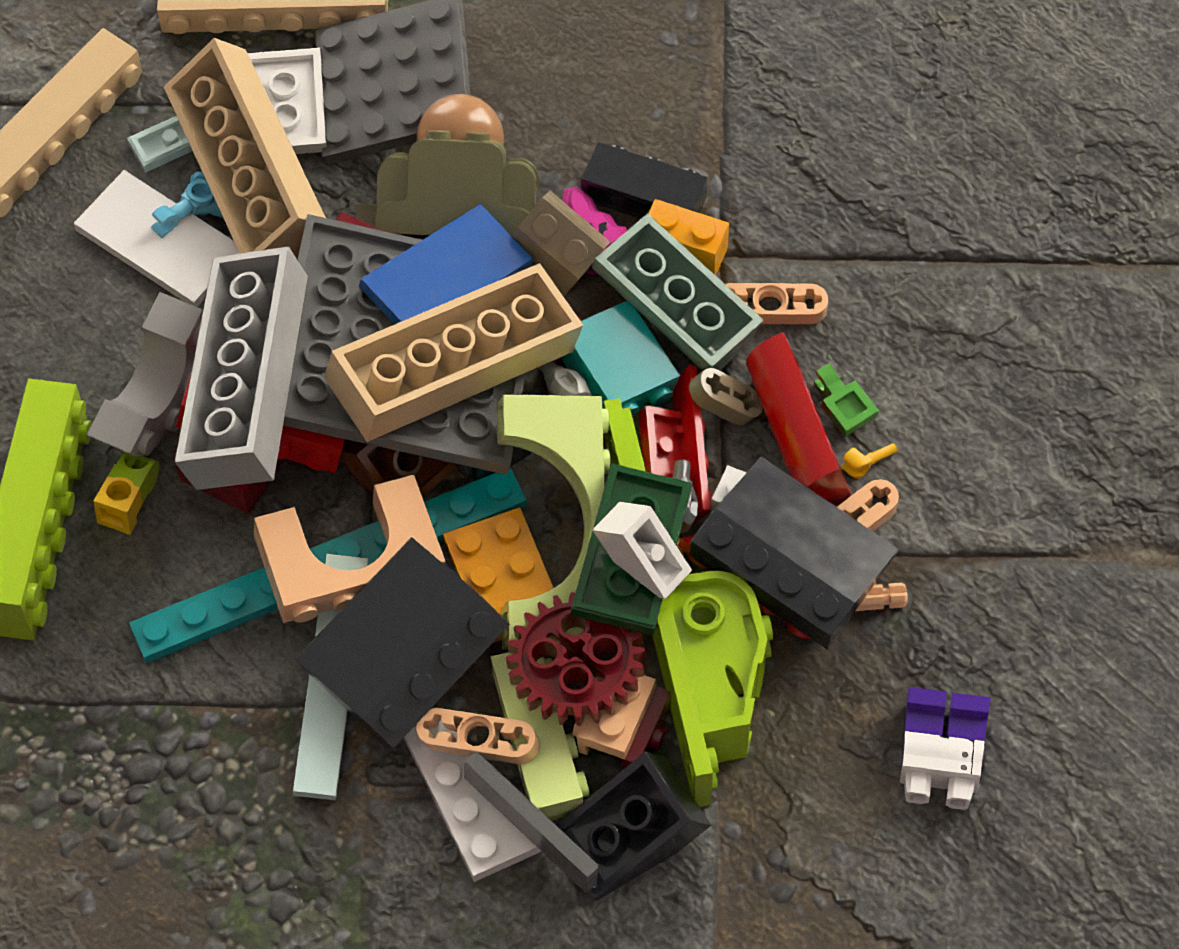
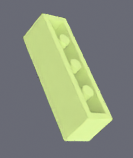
(551, 776)

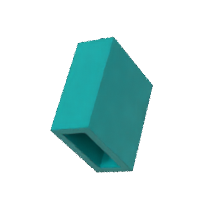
(622, 360)

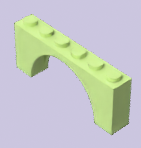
(570, 437)

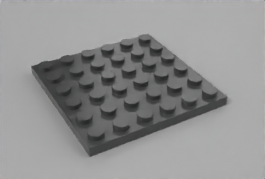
(340, 313)

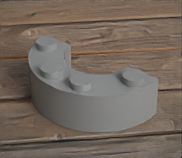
(154, 394)

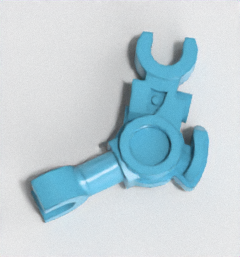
(195, 200)

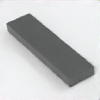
(531, 821)

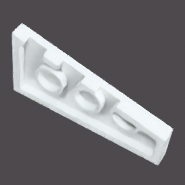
(478, 829)

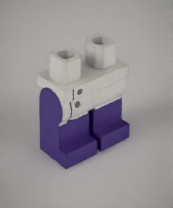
(939, 761)

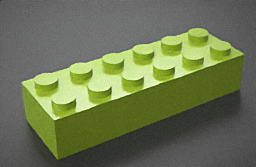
(36, 499)

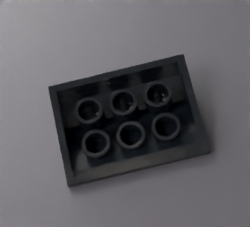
(793, 551)
(401, 642)

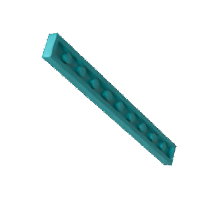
(252, 593)

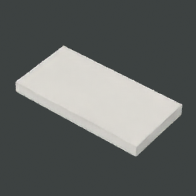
(177, 262)

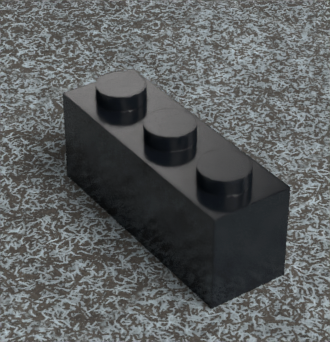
(633, 182)

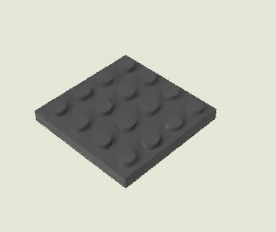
(387, 73)

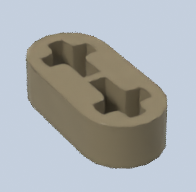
(725, 396)

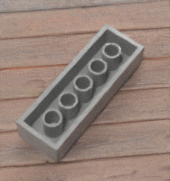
(242, 369)

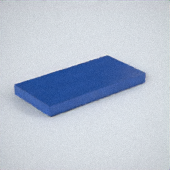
(445, 266)

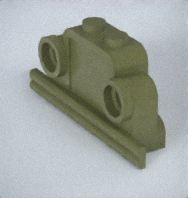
(448, 179)

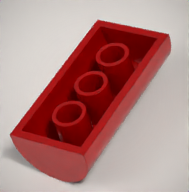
(795, 419)

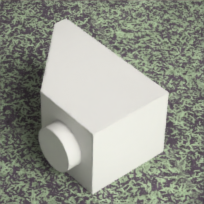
(642, 547)

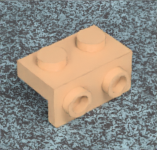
(616, 732)

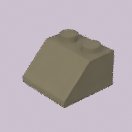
(559, 241)

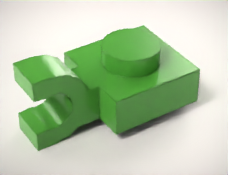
(844, 405)

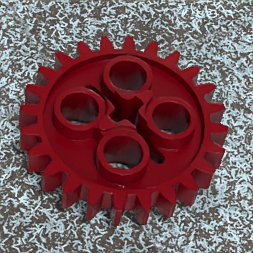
(548, 683)

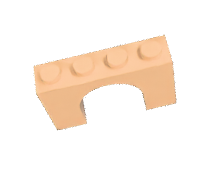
(308, 586)

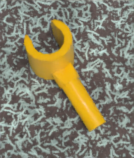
(858, 464)

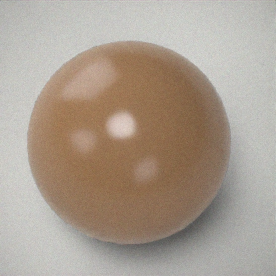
(460, 115)

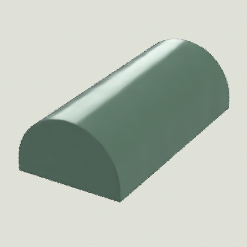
(678, 294)

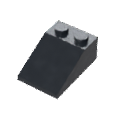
(635, 822)

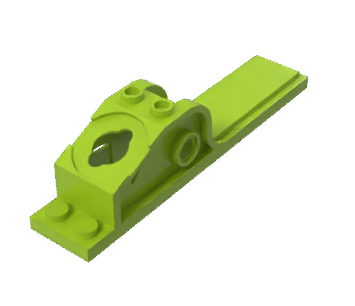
(706, 646)

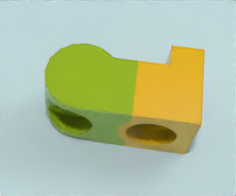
(125, 492)

